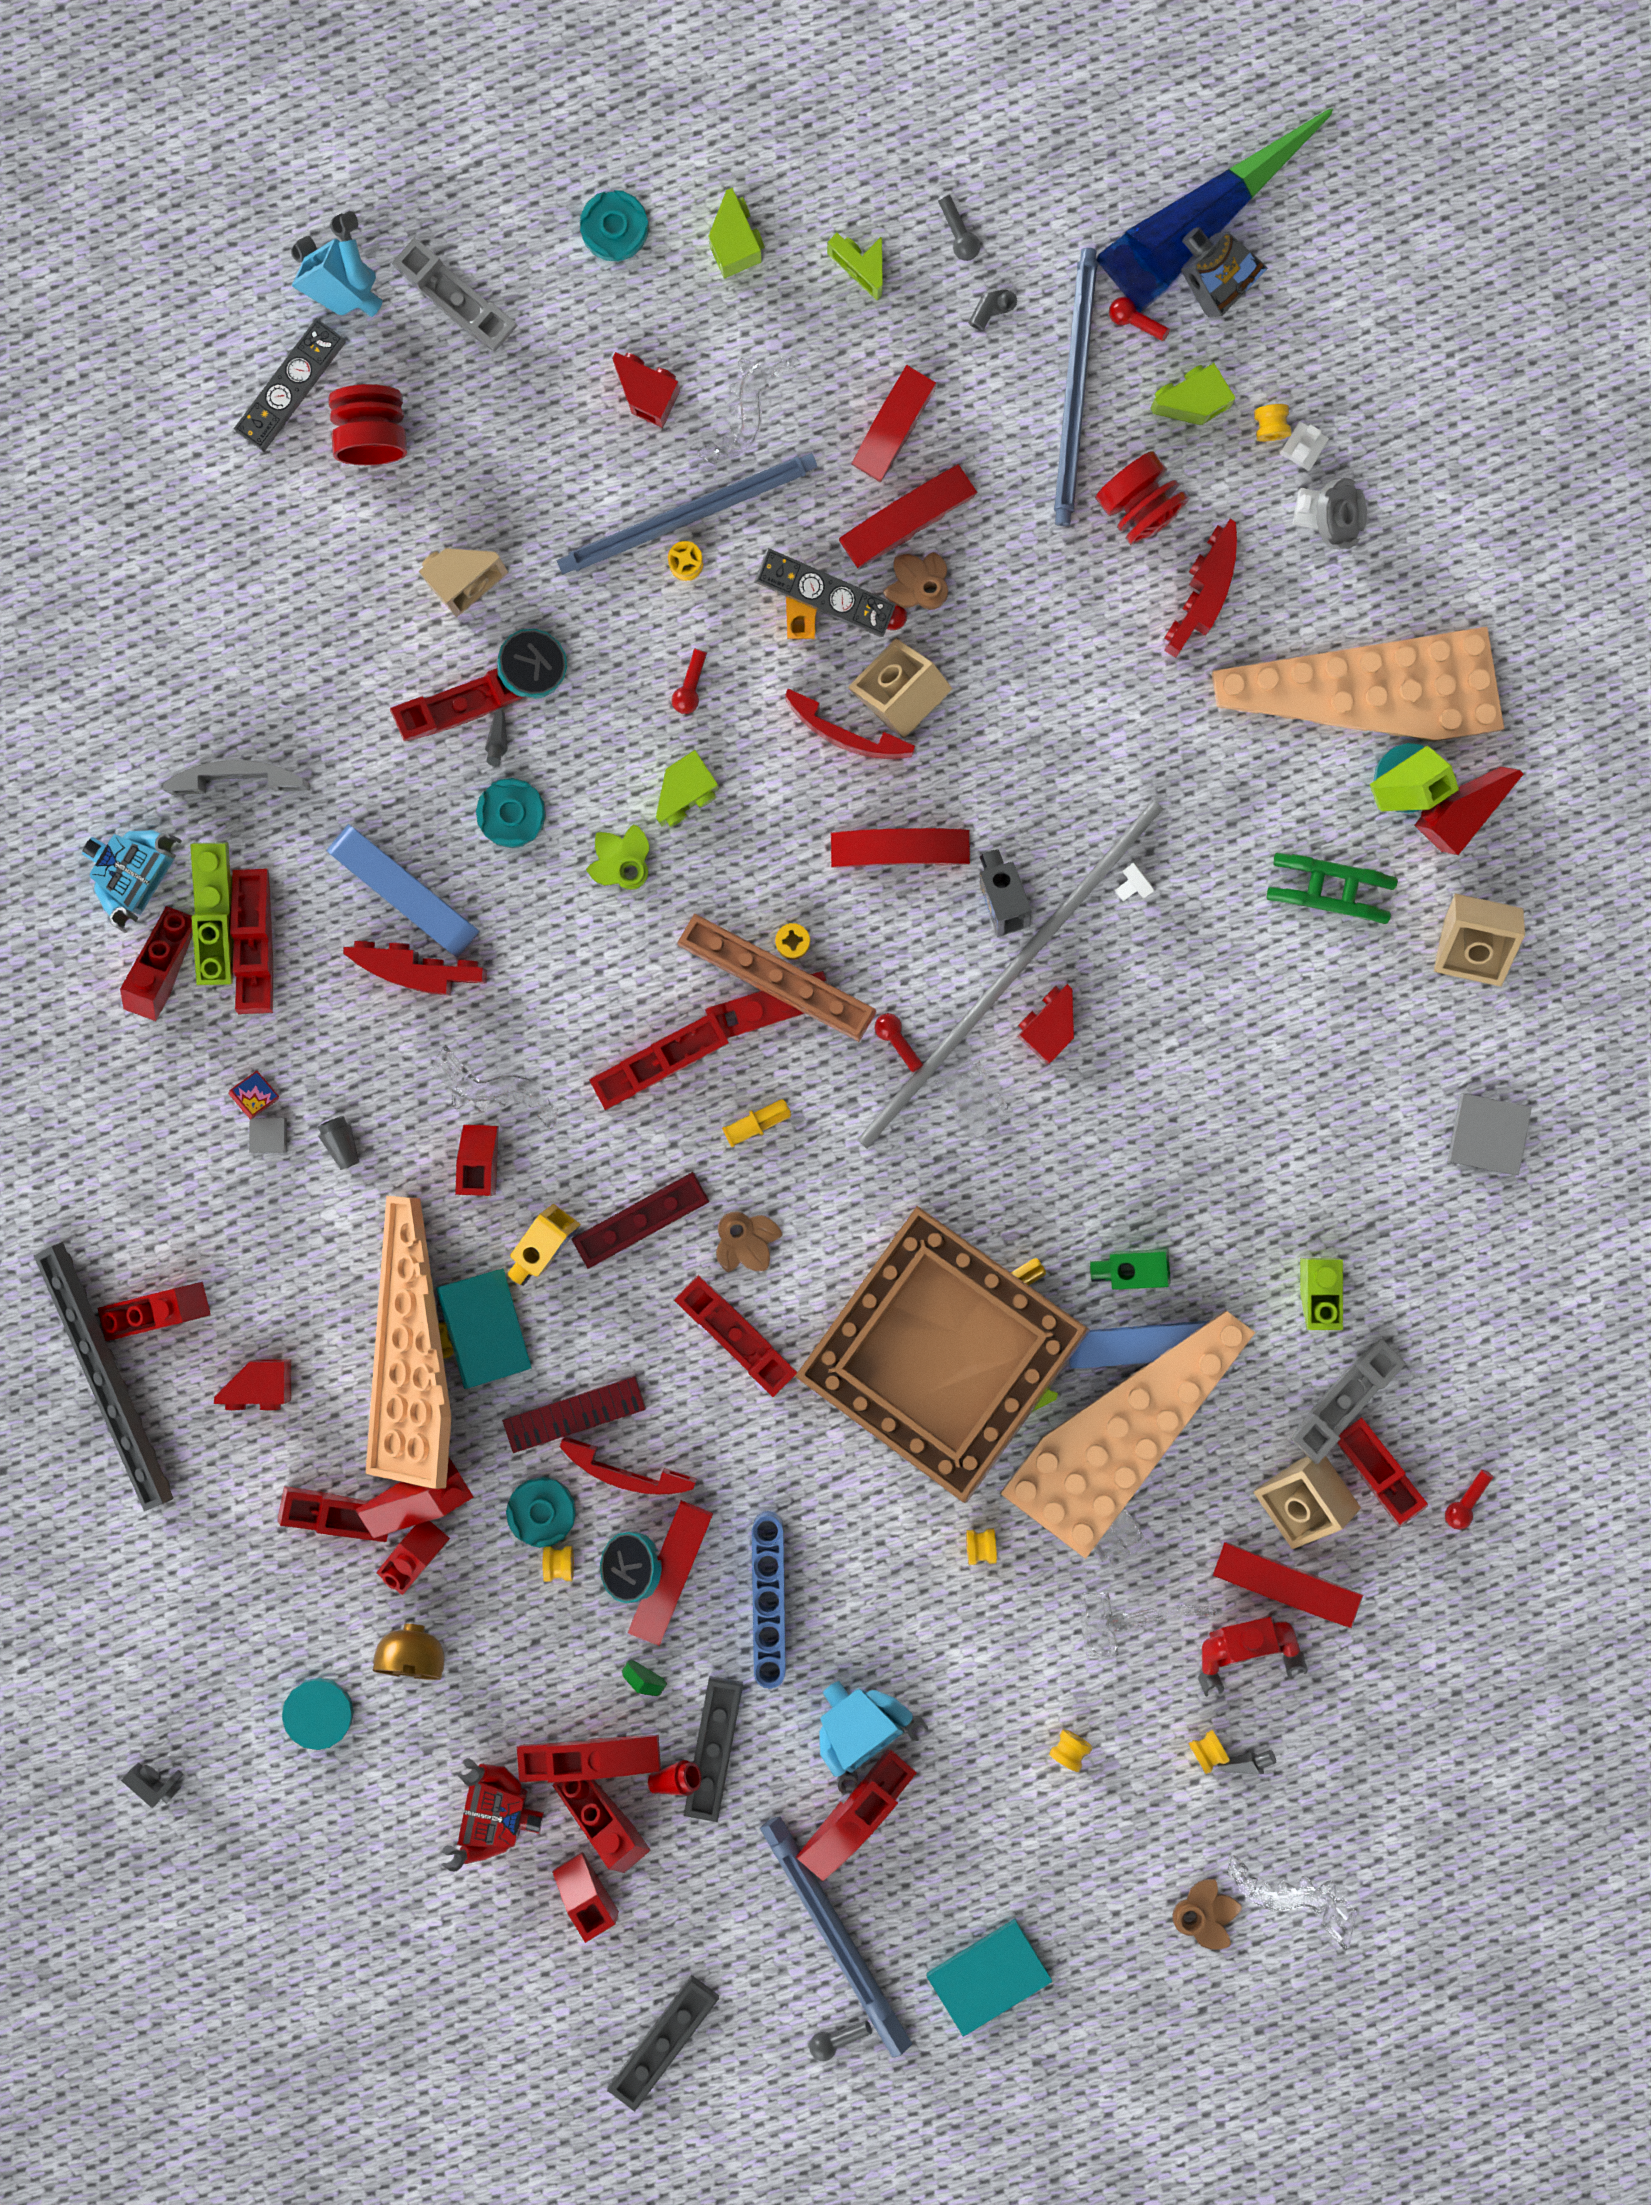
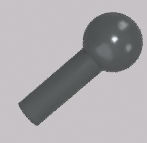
(966, 244)
(824, 2045)

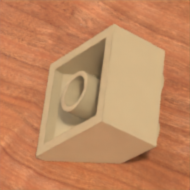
(462, 576)
(900, 687)
(1479, 939)
(1307, 1501)

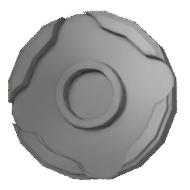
(1341, 513)

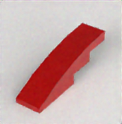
(907, 516)
(252, 941)
(659, 1061)
(676, 1561)
(1288, 1585)

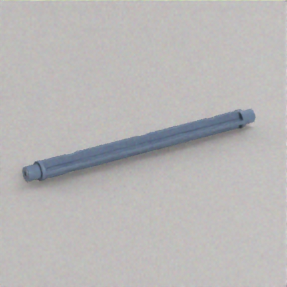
(1075, 387)
(687, 513)

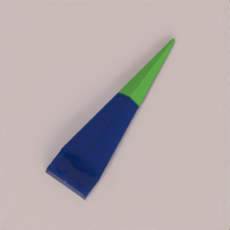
(1152, 252)

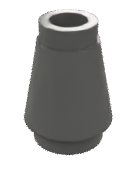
(339, 1141)

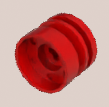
(367, 424)
(1142, 498)

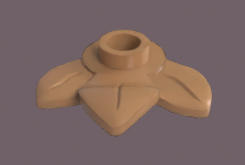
(914, 578)
(749, 1245)
(1211, 1912)

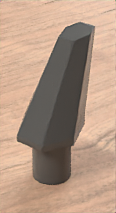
(497, 739)
(1249, 1763)

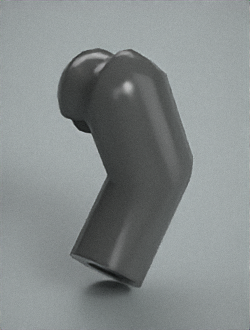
(990, 305)

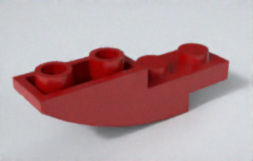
(1212, 580)
(401, 967)
(589, 1759)
(858, 1817)

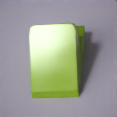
(863, 268)

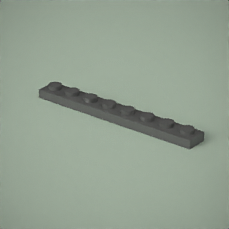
(103, 1376)

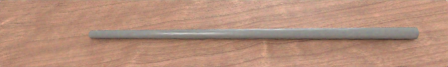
(1010, 974)

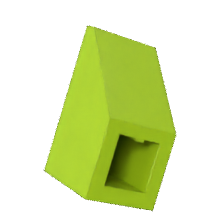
(731, 237)
(1196, 398)
(1415, 783)
(683, 787)
(1322, 1293)

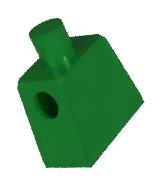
(1150, 1267)

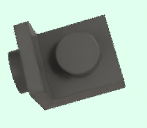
(146, 1784)

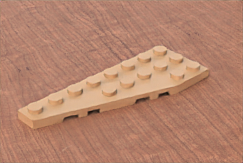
(1402, 688)
(409, 1382)
(1102, 1455)

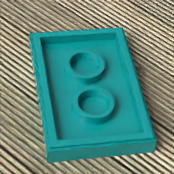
(483, 1328)
(989, 1977)

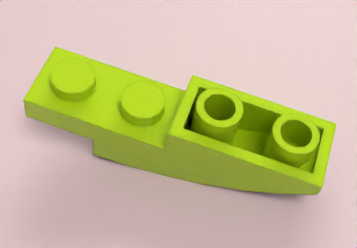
(212, 913)

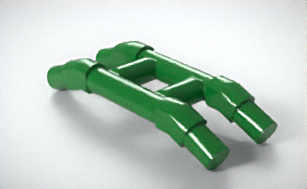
(1313, 896)

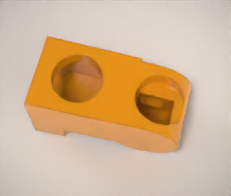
(800, 620)

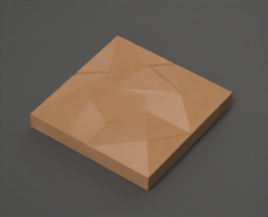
(942, 1354)

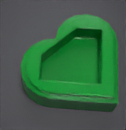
(642, 1679)

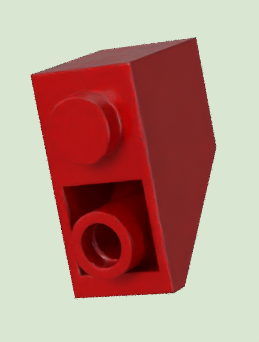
(647, 391)
(1052, 1027)
(477, 1161)
(259, 1382)
(412, 1556)
(585, 1897)

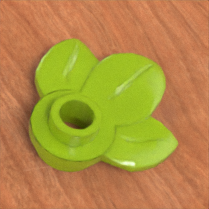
(617, 855)

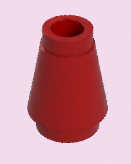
(676, 1779)

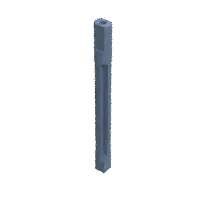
(836, 1937)

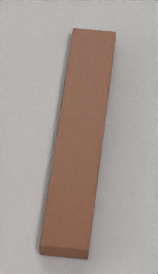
(777, 977)

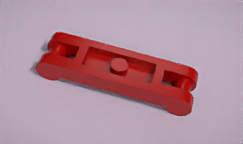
(755, 1011)

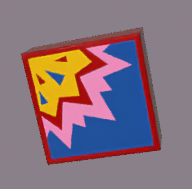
(253, 1095)

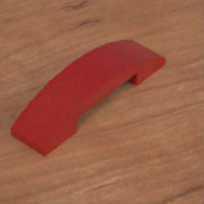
(452, 707)
(887, 748)
(900, 847)
(735, 1335)
(584, 1454)

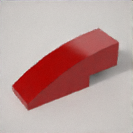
(894, 423)
(1381, 1472)
(323, 1513)

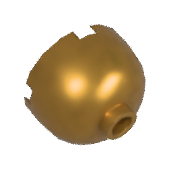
(409, 1654)

